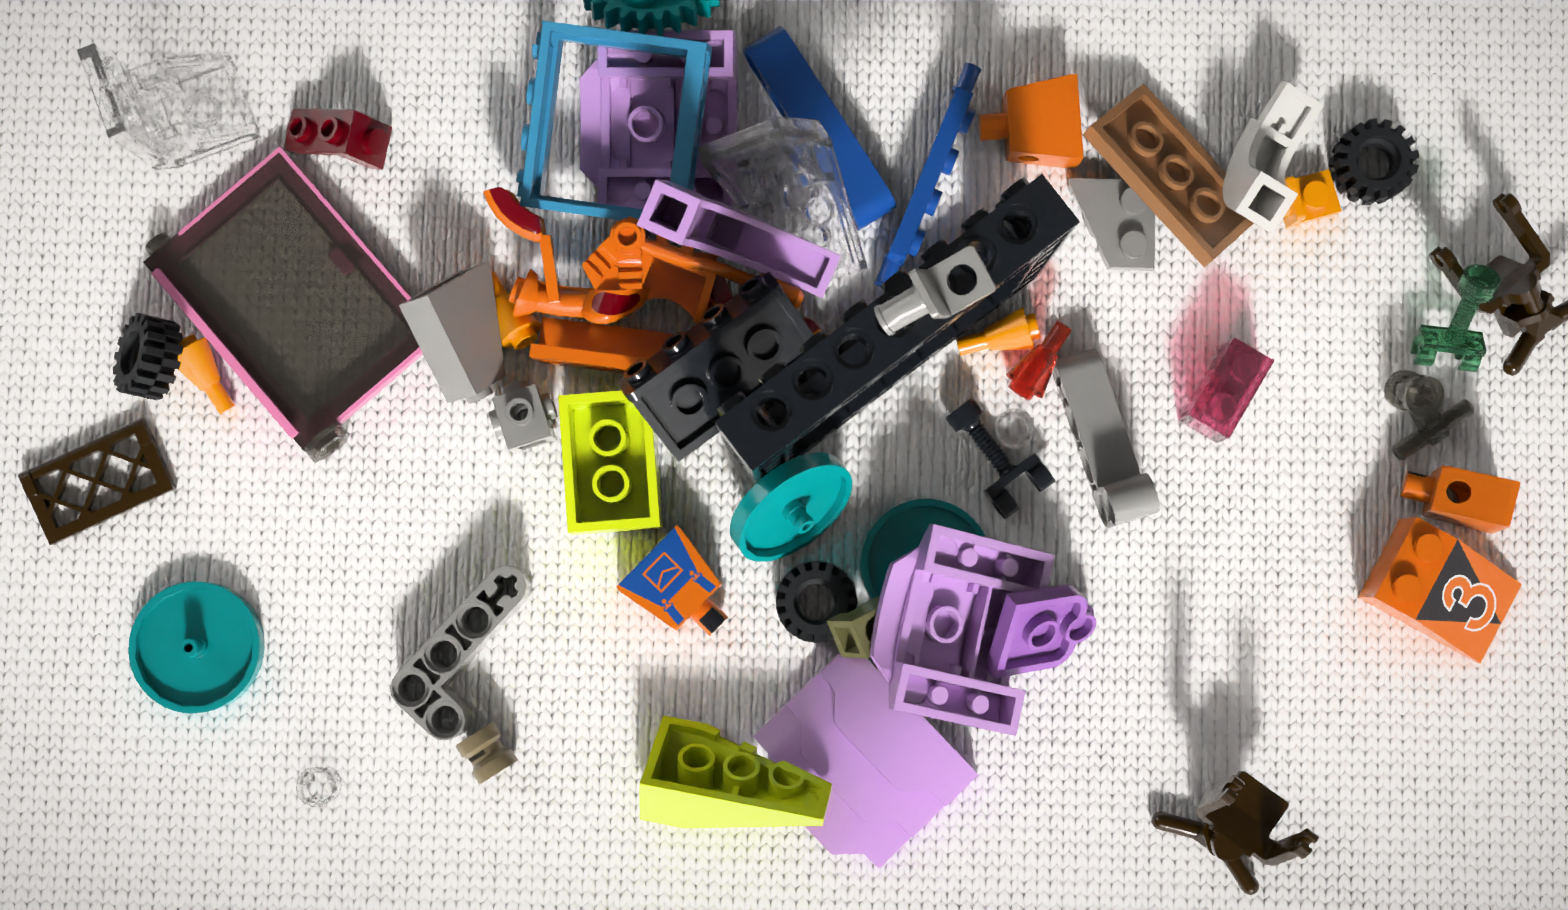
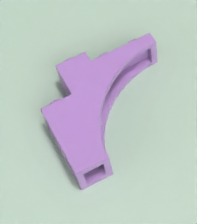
(737, 236)

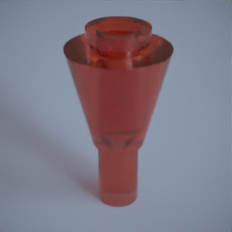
(1034, 370)

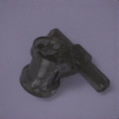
(1422, 398)

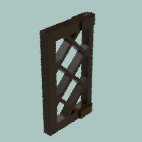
(129, 500)

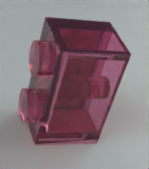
(1226, 390)

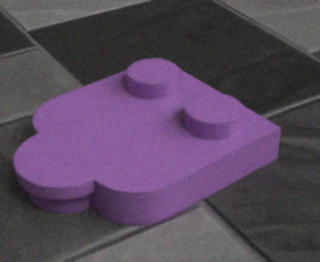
(1039, 630)

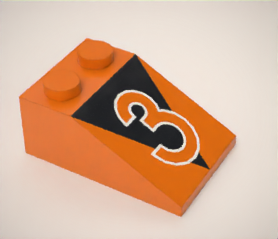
(1440, 588)

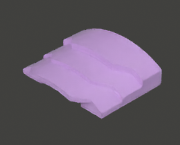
(633, 116)
(940, 624)
(883, 763)

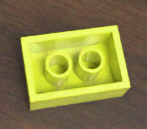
(608, 465)

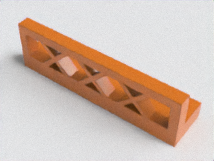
(594, 345)

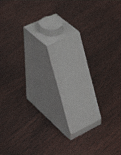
(459, 333)

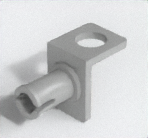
(933, 294)

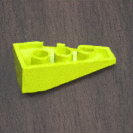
(714, 783)

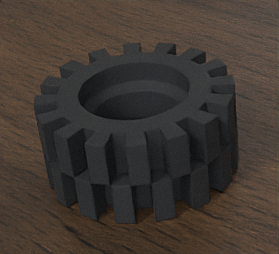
(1392, 144)
(147, 356)
(802, 576)

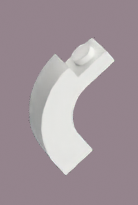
(1259, 162)

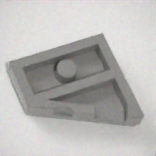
(1117, 222)

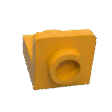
(1315, 198)

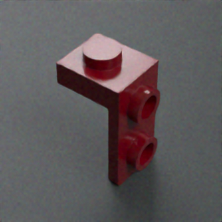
(339, 134)

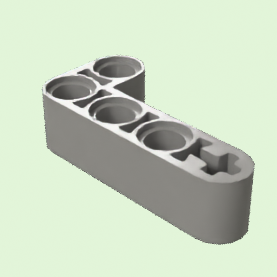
(1102, 440)
(467, 644)

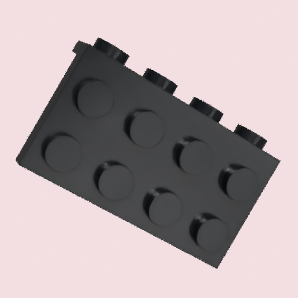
(713, 362)

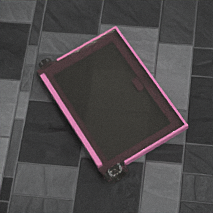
(289, 301)

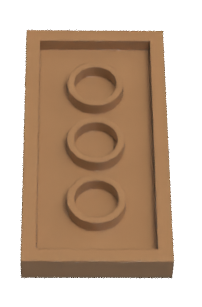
(1168, 173)

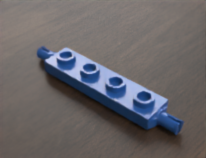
(940, 160)

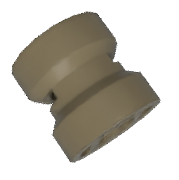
(486, 752)

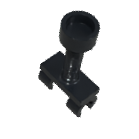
(968, 419)

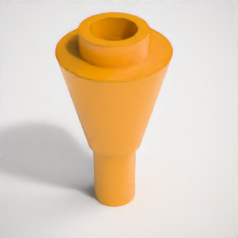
(514, 330)
(1010, 333)
(201, 369)

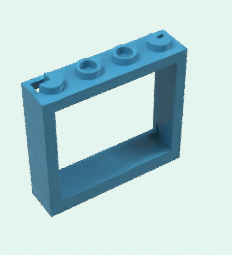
(543, 93)

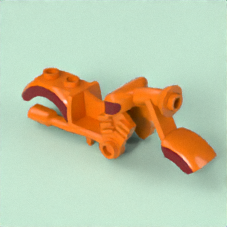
(622, 271)

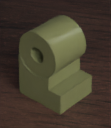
(854, 630)

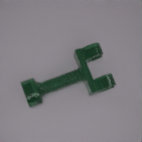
(1477, 286)

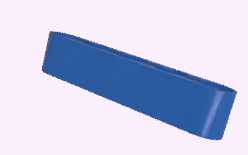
(800, 95)

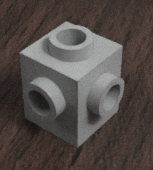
(535, 428)

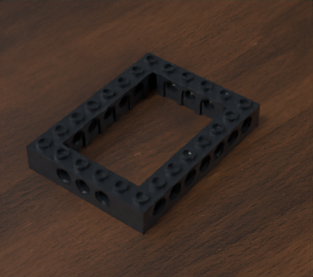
(849, 376)

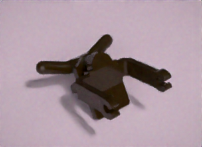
(1519, 299)
(1237, 823)

